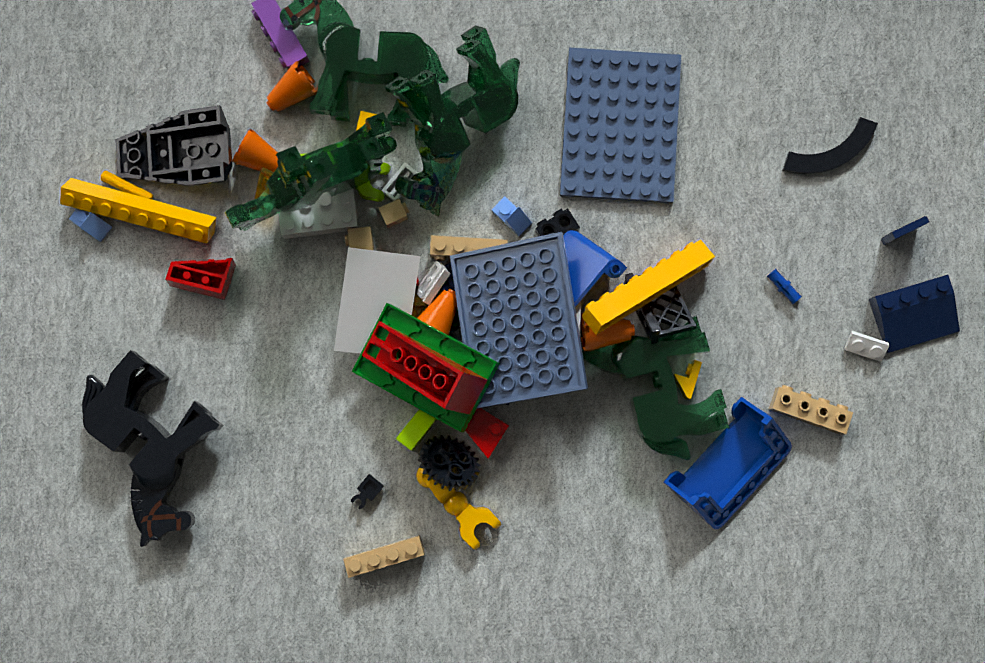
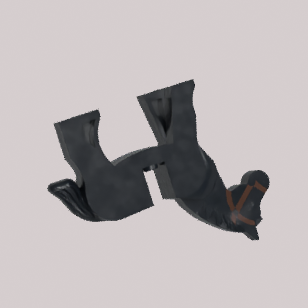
(115, 421)

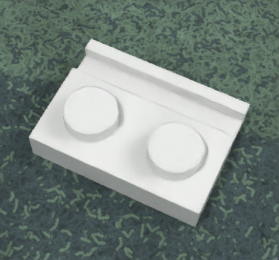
(432, 282)

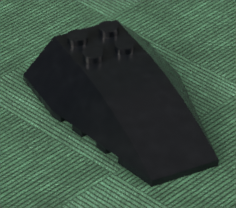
(179, 150)

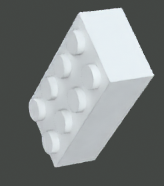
(324, 217)

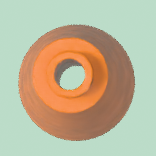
(292, 88)
(256, 153)
(441, 311)
(612, 335)

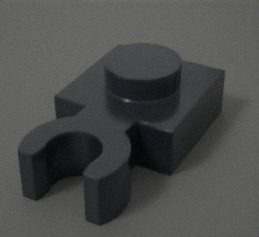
(369, 489)

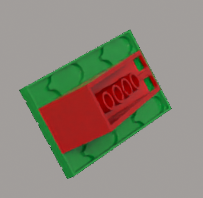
(425, 367)

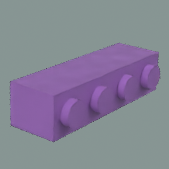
(282, 40)

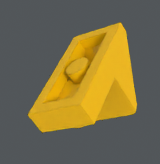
(687, 384)

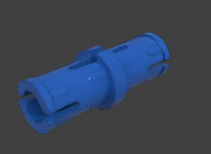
(784, 286)

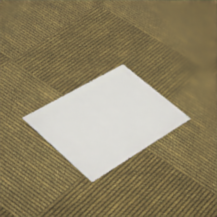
(368, 284)

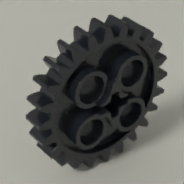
(449, 463)

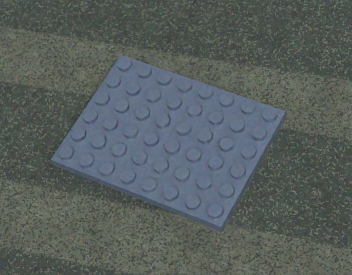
(620, 125)
(521, 313)

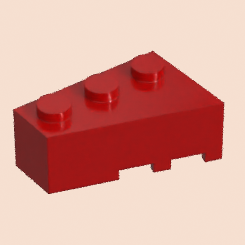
(202, 277)
(486, 431)

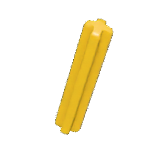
(124, 185)

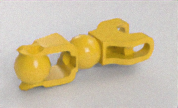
(457, 504)

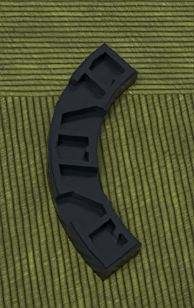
(835, 157)

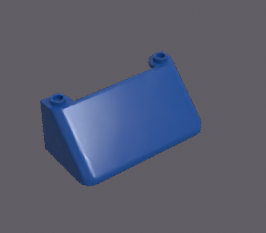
(588, 263)
(732, 465)

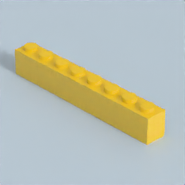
(138, 210)
(647, 287)

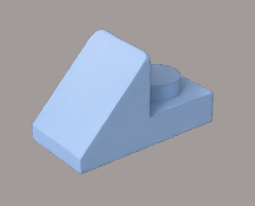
(512, 216)
(91, 224)

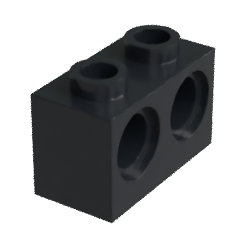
(554, 225)

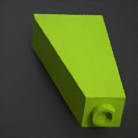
(416, 429)

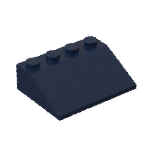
(916, 313)

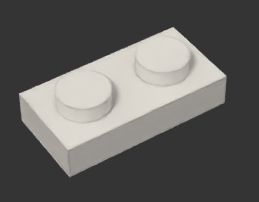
(866, 346)

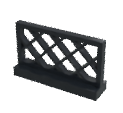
(649, 319)

